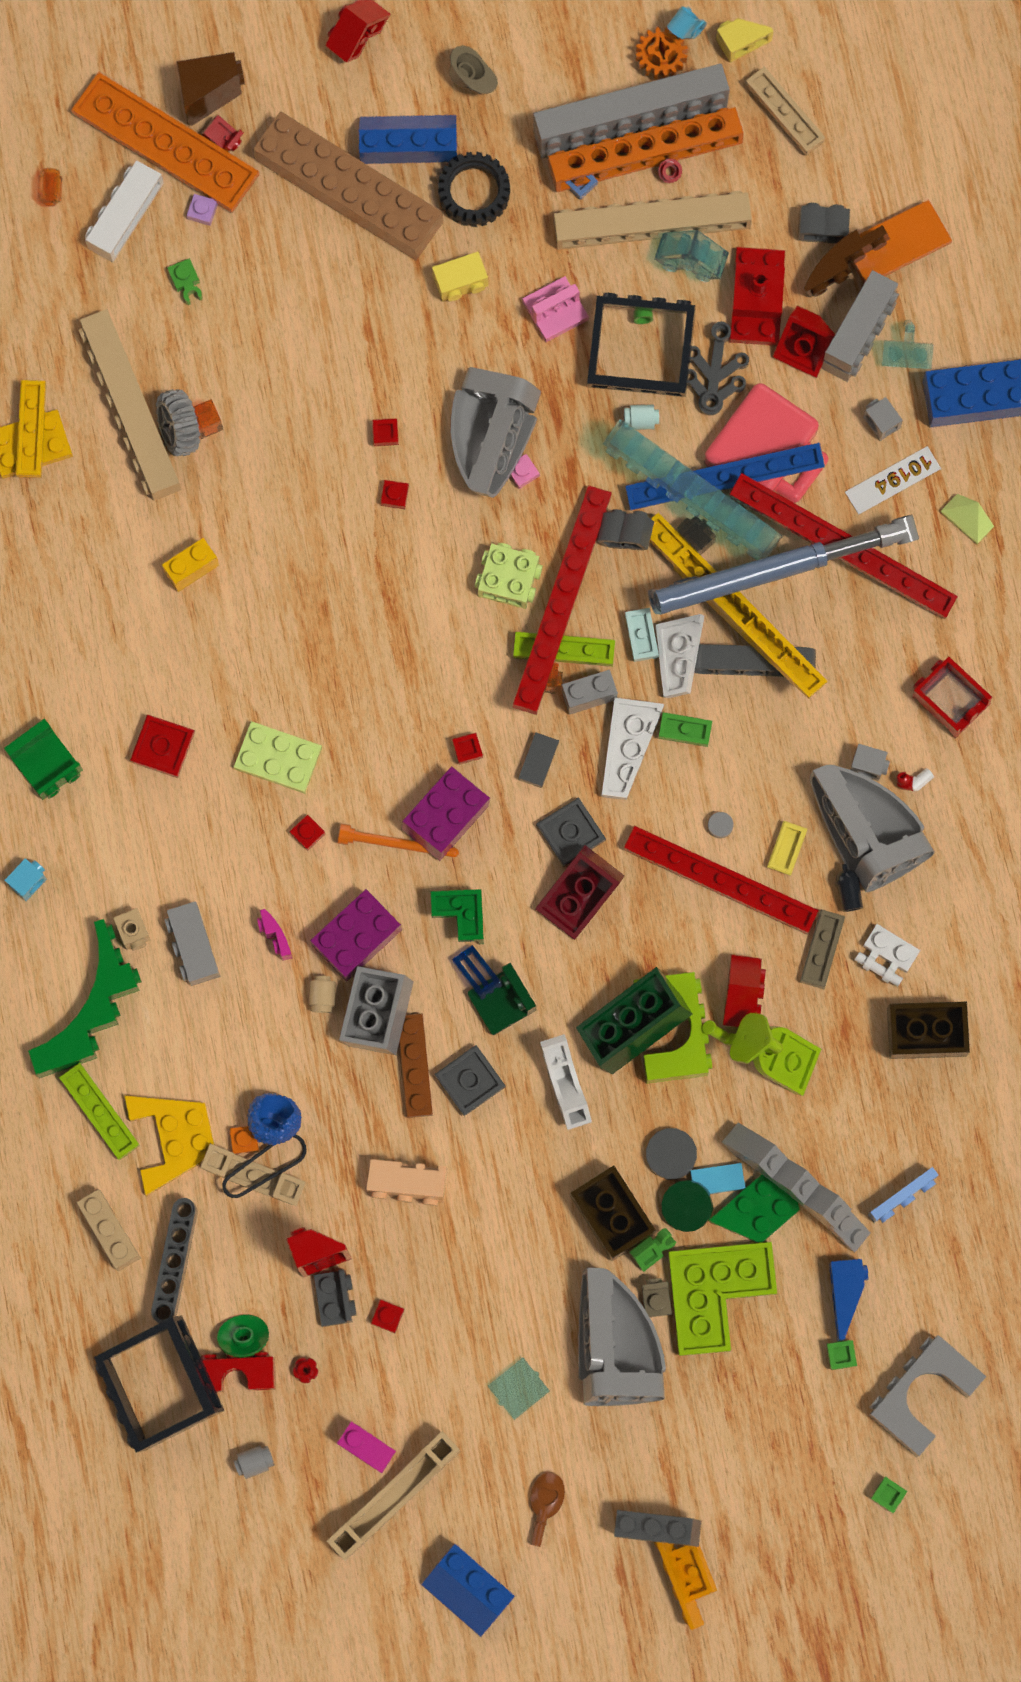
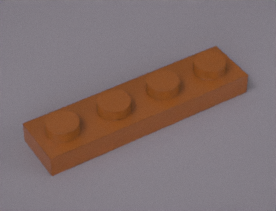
(415, 1067)

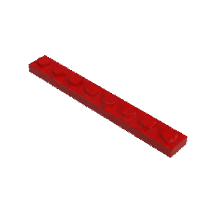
(721, 880)

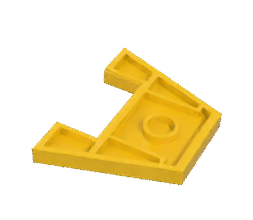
(182, 1132)

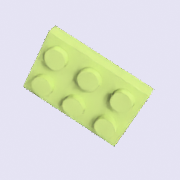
(278, 757)

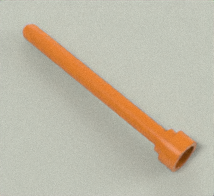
(349, 835)

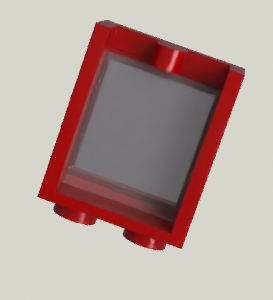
(951, 696)

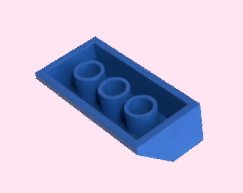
(407, 139)

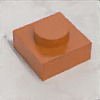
(243, 1141)

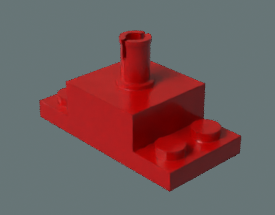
(757, 296)

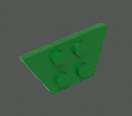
(757, 1211)

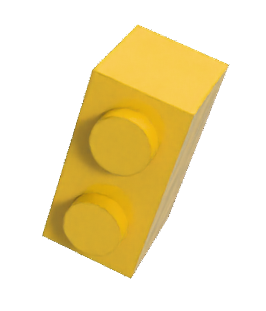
(190, 564)

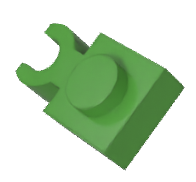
(185, 278)
(650, 1250)

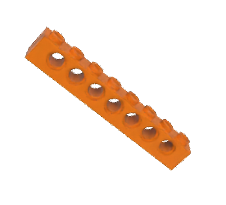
(639, 159)

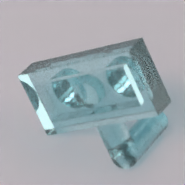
(907, 352)

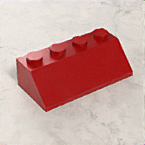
(315, 1251)

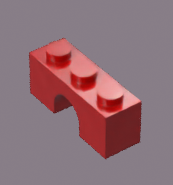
(258, 1369)

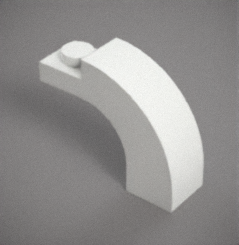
(565, 1082)

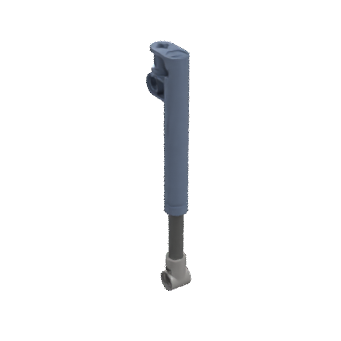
(776, 567)

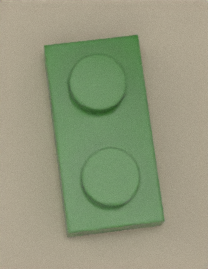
(685, 729)

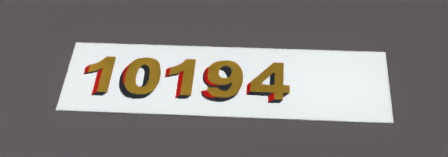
(893, 480)

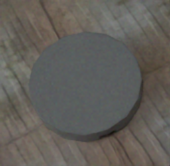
(671, 1153)

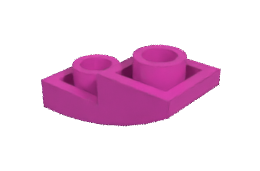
(272, 929)

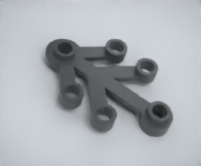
(715, 373)

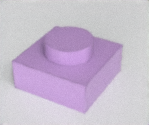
(202, 209)

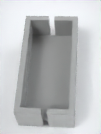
(861, 326)

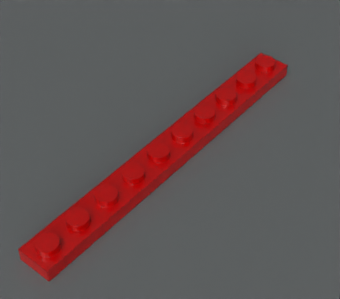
(868, 561)
(562, 600)

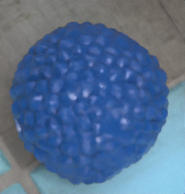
(273, 1118)

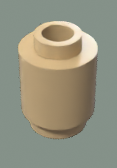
(322, 994)

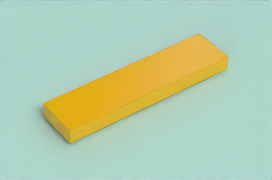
(31, 429)

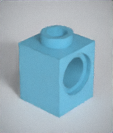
(26, 878)

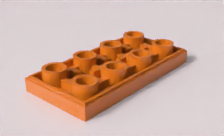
(912, 237)

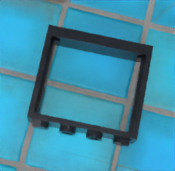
(634, 384)
(193, 1366)

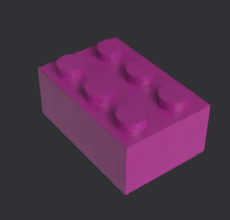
(445, 813)
(356, 935)

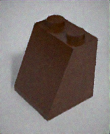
(209, 84)

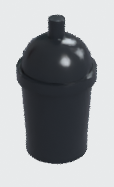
(849, 889)

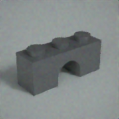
(657, 1528)

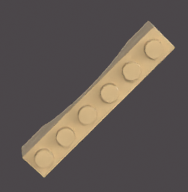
(393, 1496)

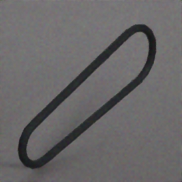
(266, 1179)

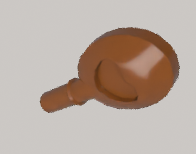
(546, 1501)

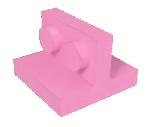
(556, 308)

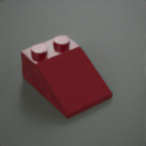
(580, 892)

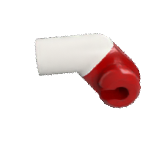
(914, 783)

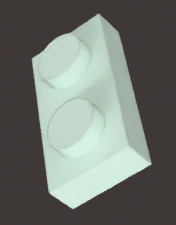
(641, 634)

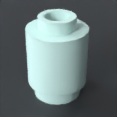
(641, 416)

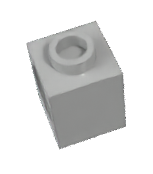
(882, 418)
(870, 762)

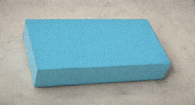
(720, 1178)

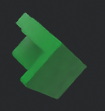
(465, 906)

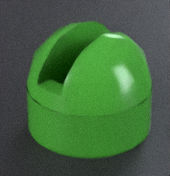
(642, 316)

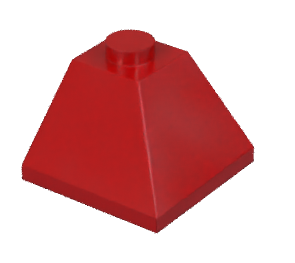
(804, 341)

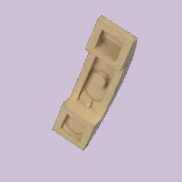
(282, 1187)

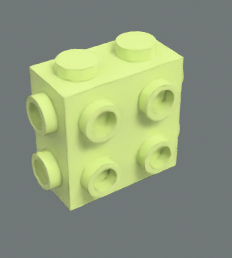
(508, 575)

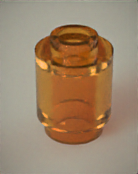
(49, 187)

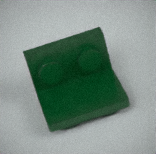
(505, 1004)

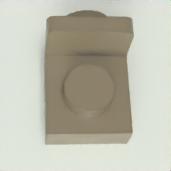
(656, 1298)

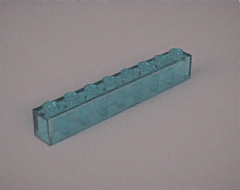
(692, 489)

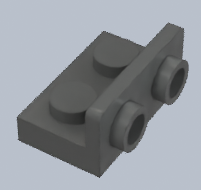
(334, 1298)

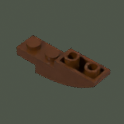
(834, 264)

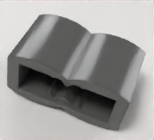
(823, 223)
(625, 530)

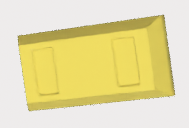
(787, 848)

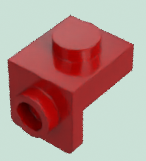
(223, 134)

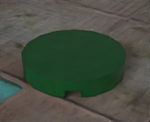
(687, 1206)

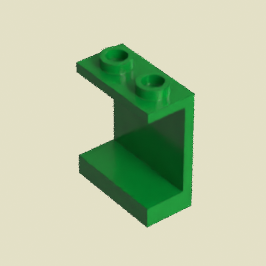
(44, 760)

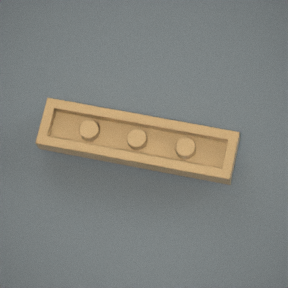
(785, 111)

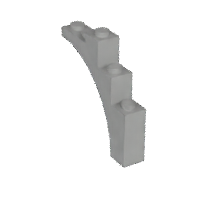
(798, 1184)

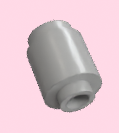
(254, 1461)

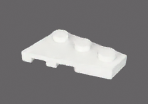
(678, 653)

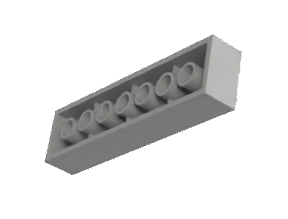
(631, 110)

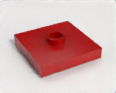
(162, 746)

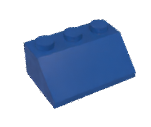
(468, 1590)

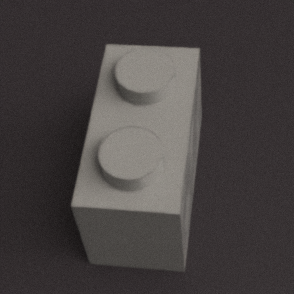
(589, 692)

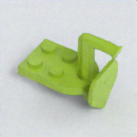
(787, 1058)

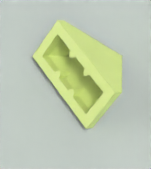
(968, 517)

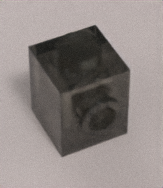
(697, 534)

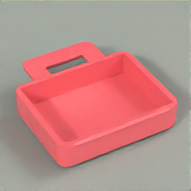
(765, 426)

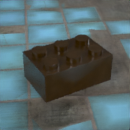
(928, 1030)
(612, 1213)

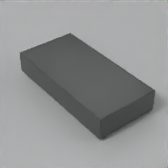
(538, 760)

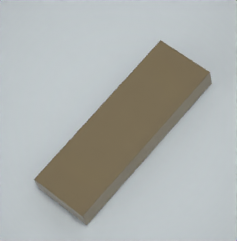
(822, 949)

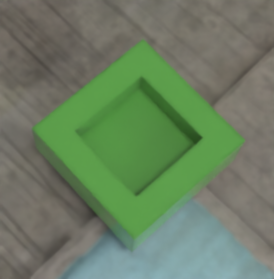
(841, 1355)
(889, 1495)

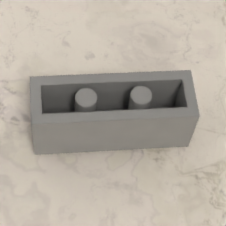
(192, 944)

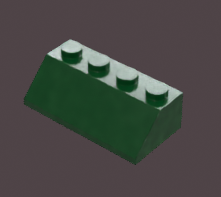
(633, 1021)

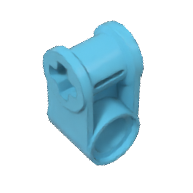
(686, 24)

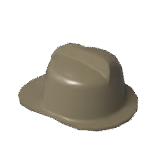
(471, 71)

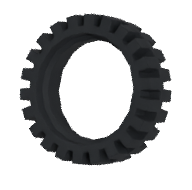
(474, 162)

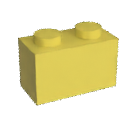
(460, 277)

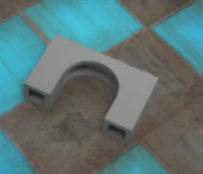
(936, 1359)

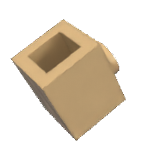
(132, 930)

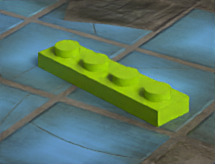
(572, 649)
(99, 1111)

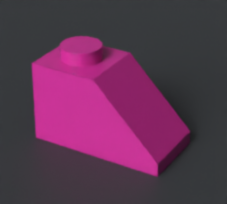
(366, 1447)

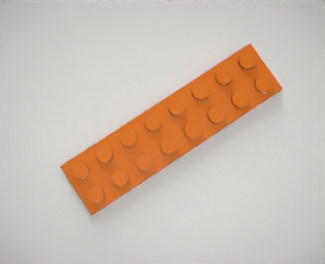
(165, 142)

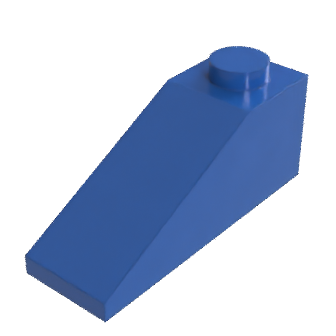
(847, 1286)

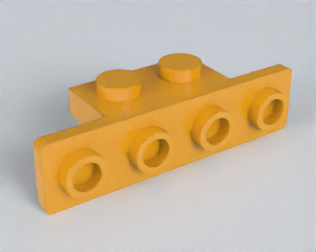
(689, 1578)

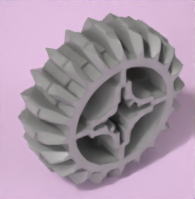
(177, 422)

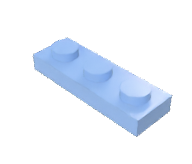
(904, 1196)

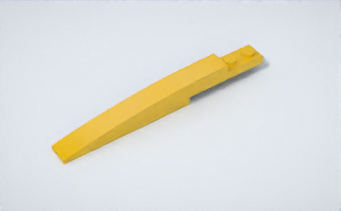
(739, 612)

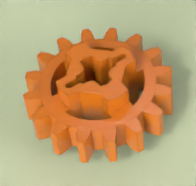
(651, 57)

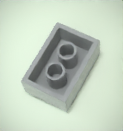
(376, 1010)

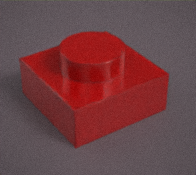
(385, 432)
(394, 494)
(467, 748)
(307, 832)
(387, 1316)

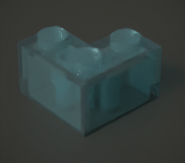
(693, 253)

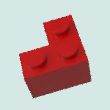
(354, 28)
(743, 989)

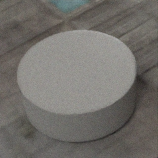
(720, 825)

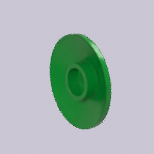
(243, 1336)

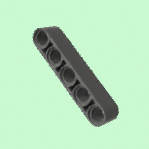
(740, 660)
(173, 1248)

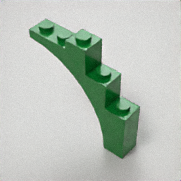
(98, 1013)

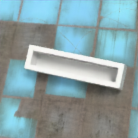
(124, 211)

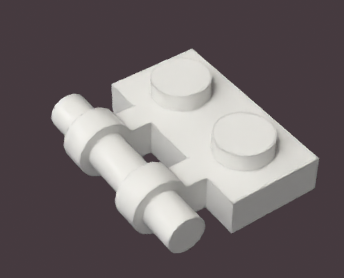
(891, 949)

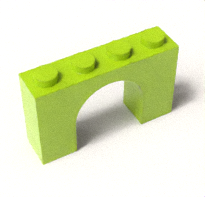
(691, 1058)

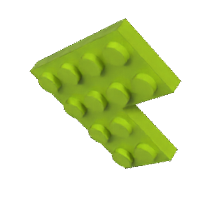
(705, 1280)

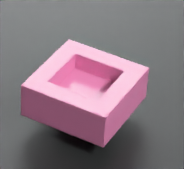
(524, 472)

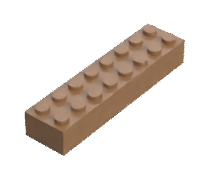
(348, 185)

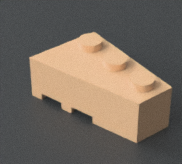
(407, 1182)

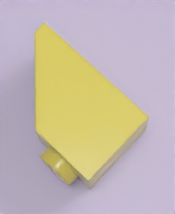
(742, 37)

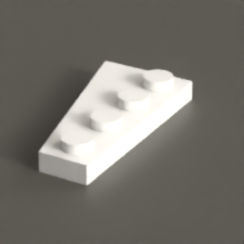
(629, 738)

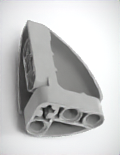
(491, 427)
(869, 826)
(616, 1344)

